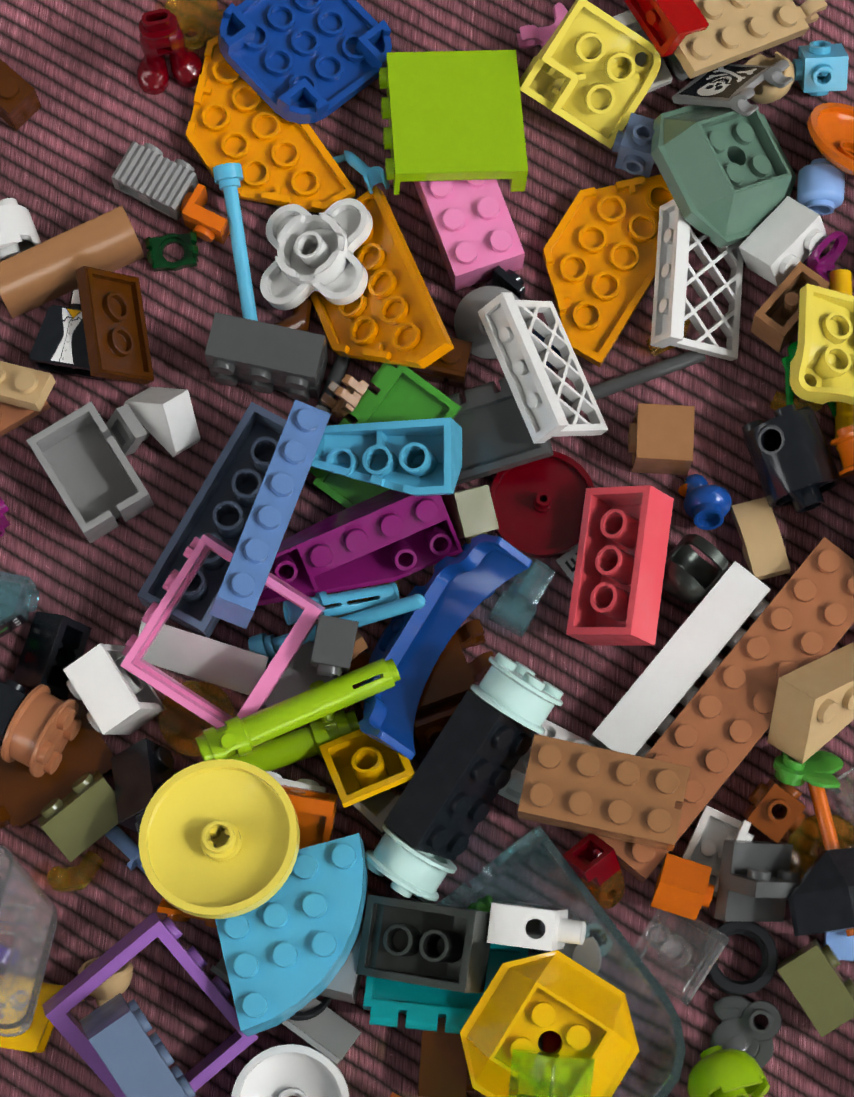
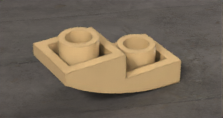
(761, 538)

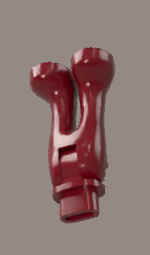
(162, 36)

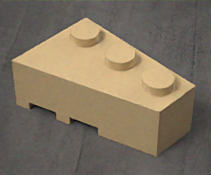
(813, 704)

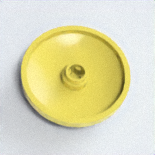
(219, 838)

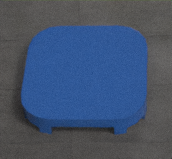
(304, 53)

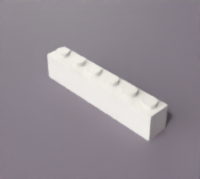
(682, 662)

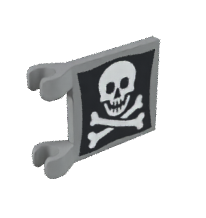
(732, 86)

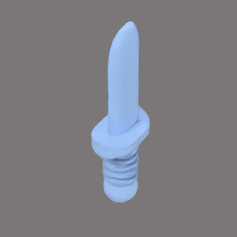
(126, 846)

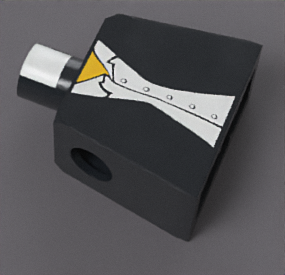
(62, 342)

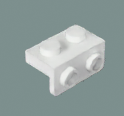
(708, 840)

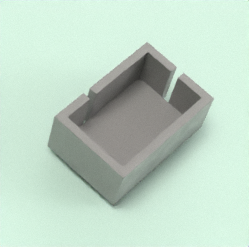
(88, 473)

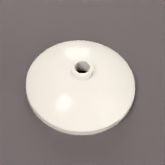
(290, 1072)

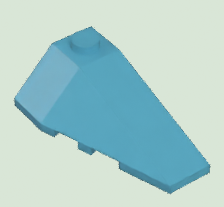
(403, 455)

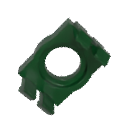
(157, 245)

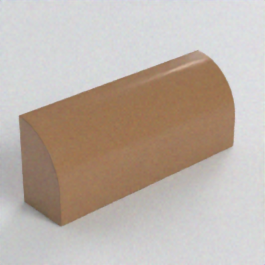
(51, 266)

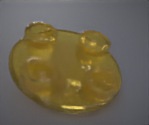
(182, 726)

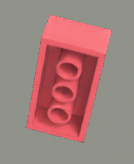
(620, 566)

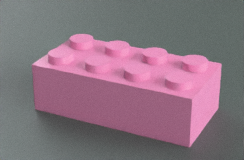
(471, 228)

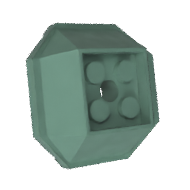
(721, 169)

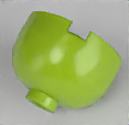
(726, 1075)

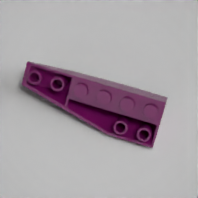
(365, 545)

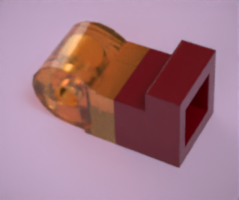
(598, 869)

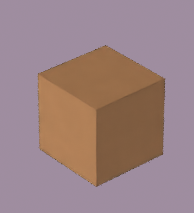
(662, 439)

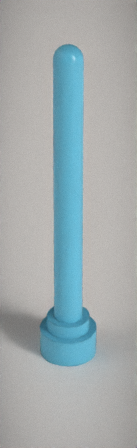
(229, 178)
(270, 644)

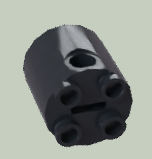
(791, 458)

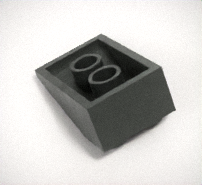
(425, 944)

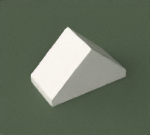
(167, 417)

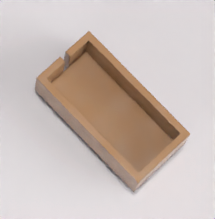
(603, 792)

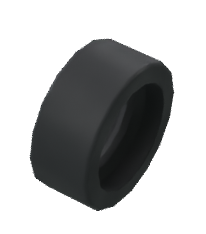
(768, 964)

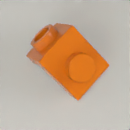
(202, 221)

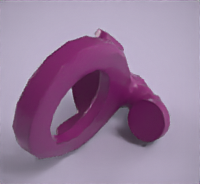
(826, 263)

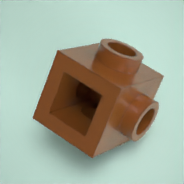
(778, 822)

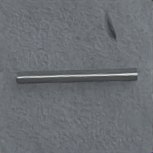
(644, 374)

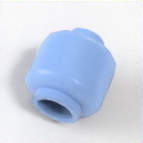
(821, 186)

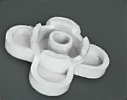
(316, 254)

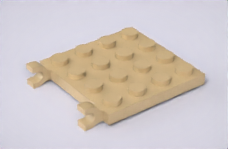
(742, 30)

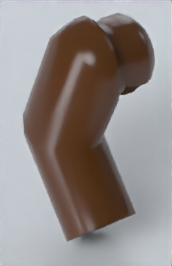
(300, 318)

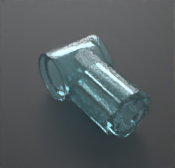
(518, 605)

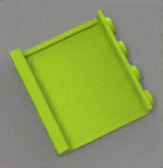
(453, 117)

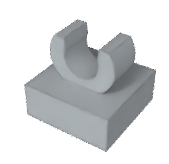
(127, 429)

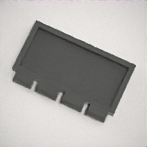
(494, 432)

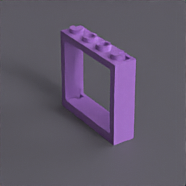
(60, 1004)

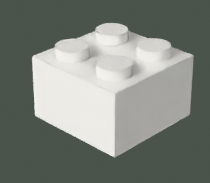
(114, 697)

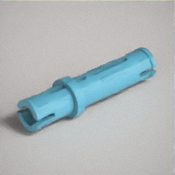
(381, 593)

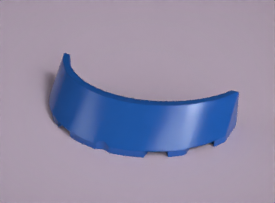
(421, 635)

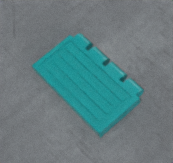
(425, 1003)

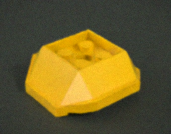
(543, 996)

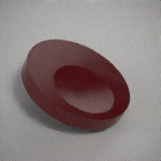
(541, 505)

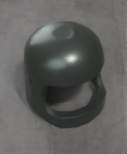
(690, 576)

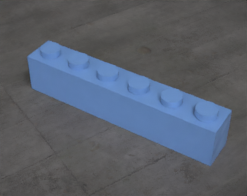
(270, 515)

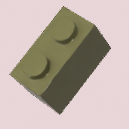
(81, 815)
(819, 986)

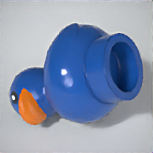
(705, 502)

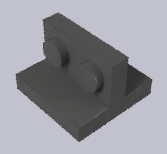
(755, 881)

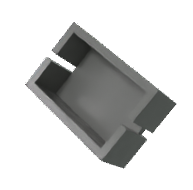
(266, 357)

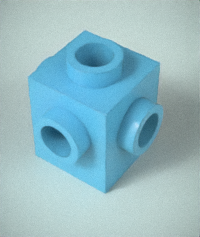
(821, 68)

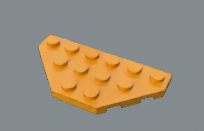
(278, 157)
(604, 261)
(395, 314)

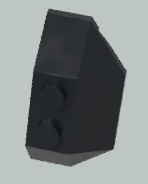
(825, 895)

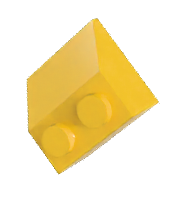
(363, 767)

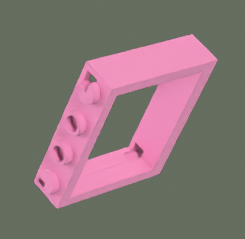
(158, 614)

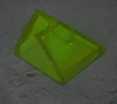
(549, 1075)

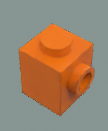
(682, 887)

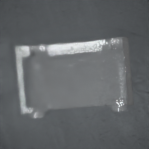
(26, 940)

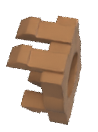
(348, 397)

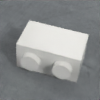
(782, 241)

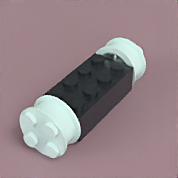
(461, 778)

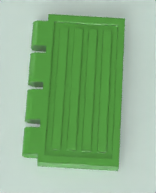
(401, 397)

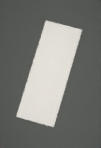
(206, 659)

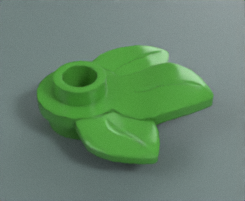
(815, 770)

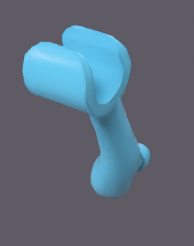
(371, 175)

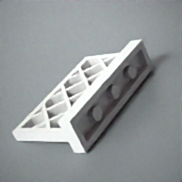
(674, 275)
(527, 370)

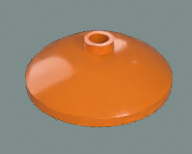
(833, 134)

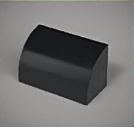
(49, 648)

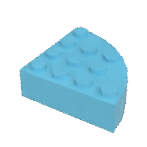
(299, 937)

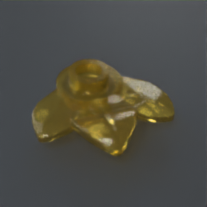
(197, 16)

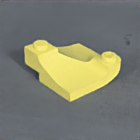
(591, 72)
(824, 347)

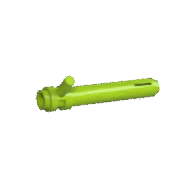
(243, 734)
(302, 742)

